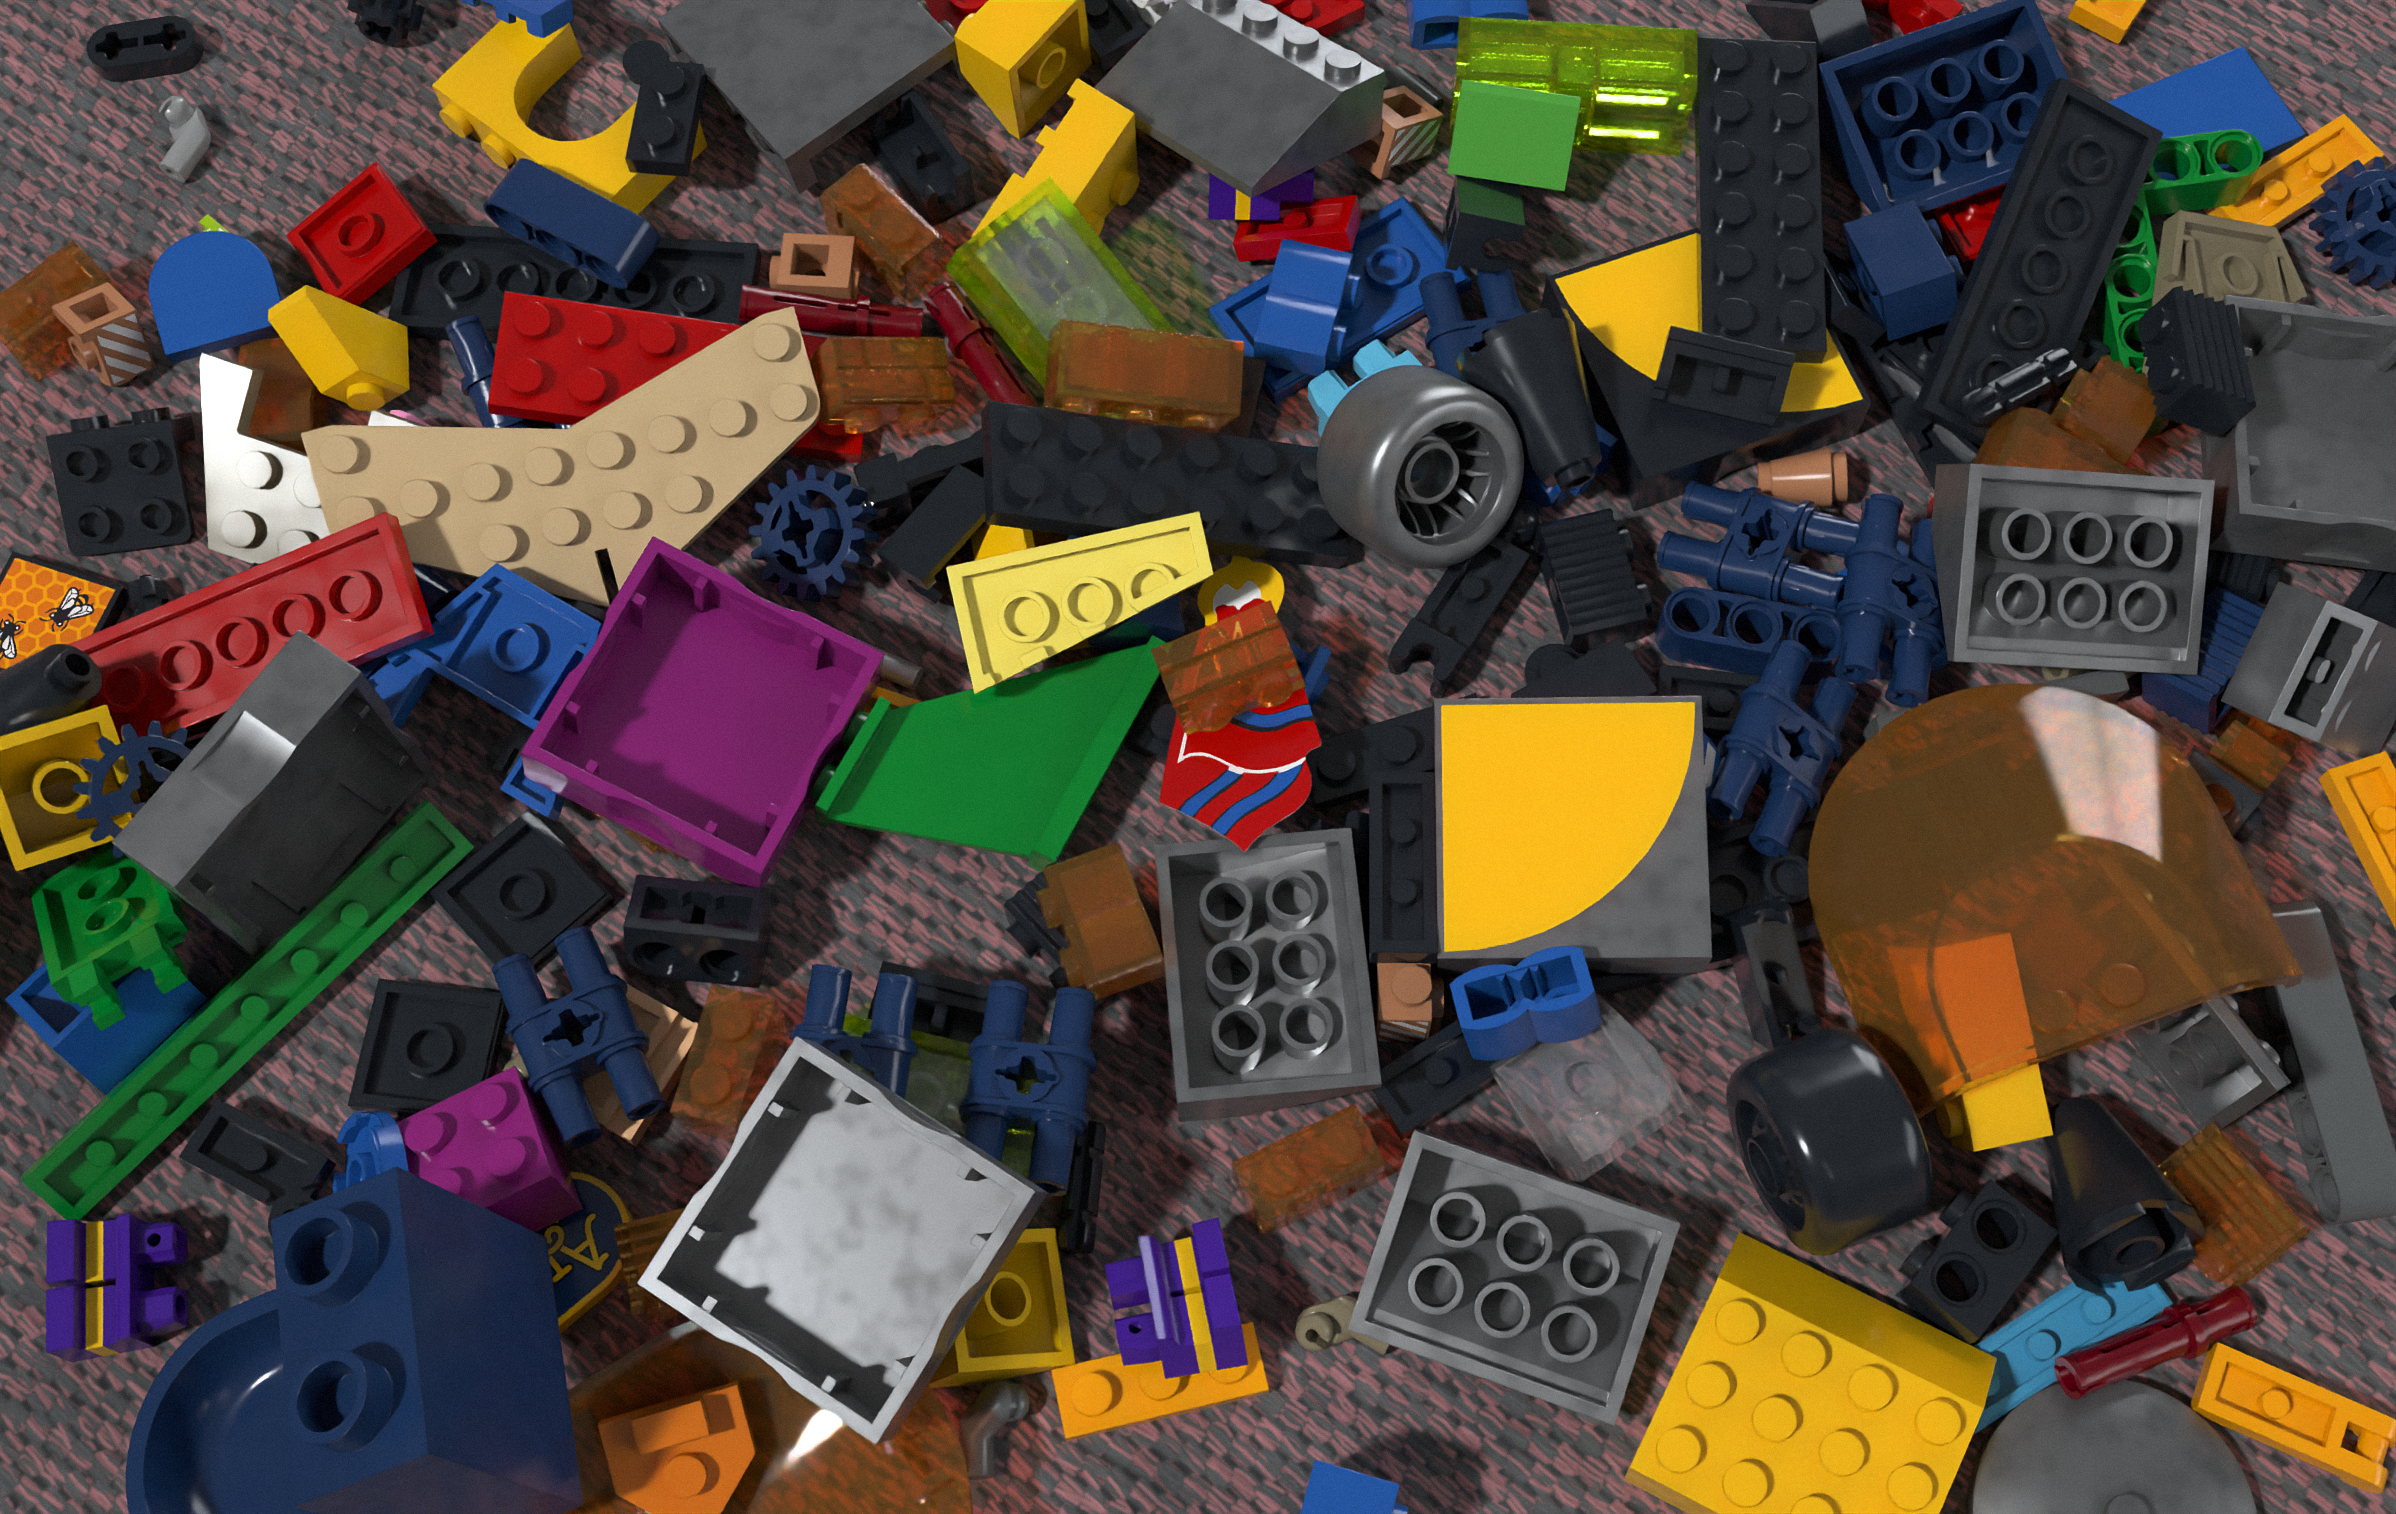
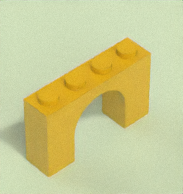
(496, 89)

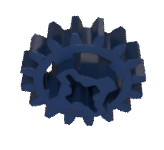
(2359, 221)
(819, 538)
(134, 750)

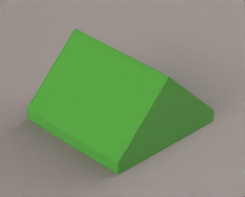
(1513, 135)

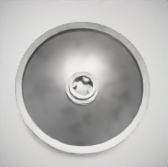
(2106, 1455)

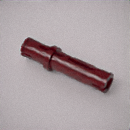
(833, 314)
(974, 343)
(2177, 1333)

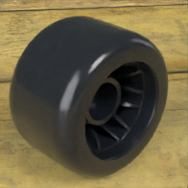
(1829, 1140)

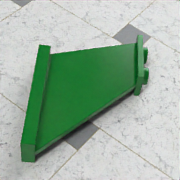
(993, 766)

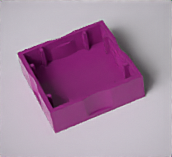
(702, 715)

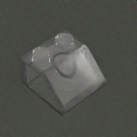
(1591, 1095)

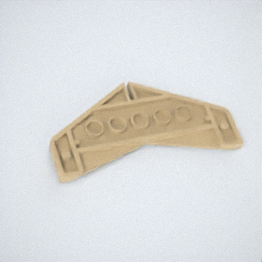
(556, 498)

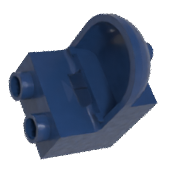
(381, 1376)

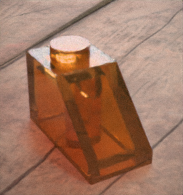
(2252, 751)

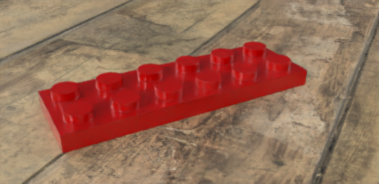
(576, 357)
(206, 648)

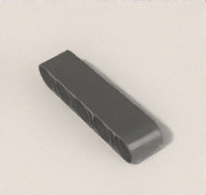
(2331, 1083)

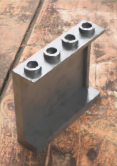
(807, 68)

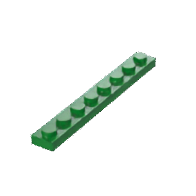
(246, 1013)

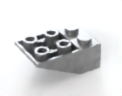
(2319, 672)

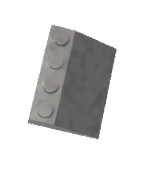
(1247, 91)
(2071, 567)
(1265, 973)
(2210, 1061)
(1514, 1276)

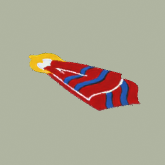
(1257, 763)

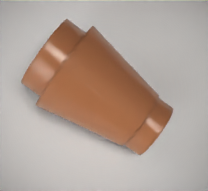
(1806, 476)

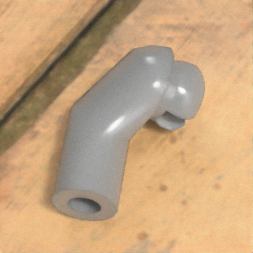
(189, 135)

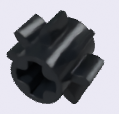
(387, 20)

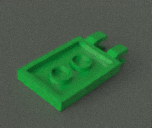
(103, 923)

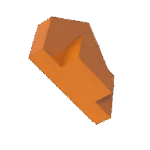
(681, 1451)

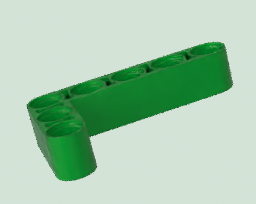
(2134, 263)

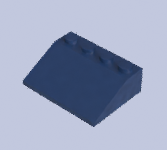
(1938, 107)

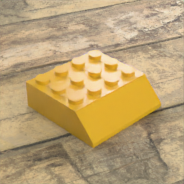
(1810, 1400)

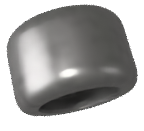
(1420, 466)

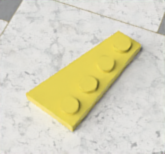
(1058, 594)

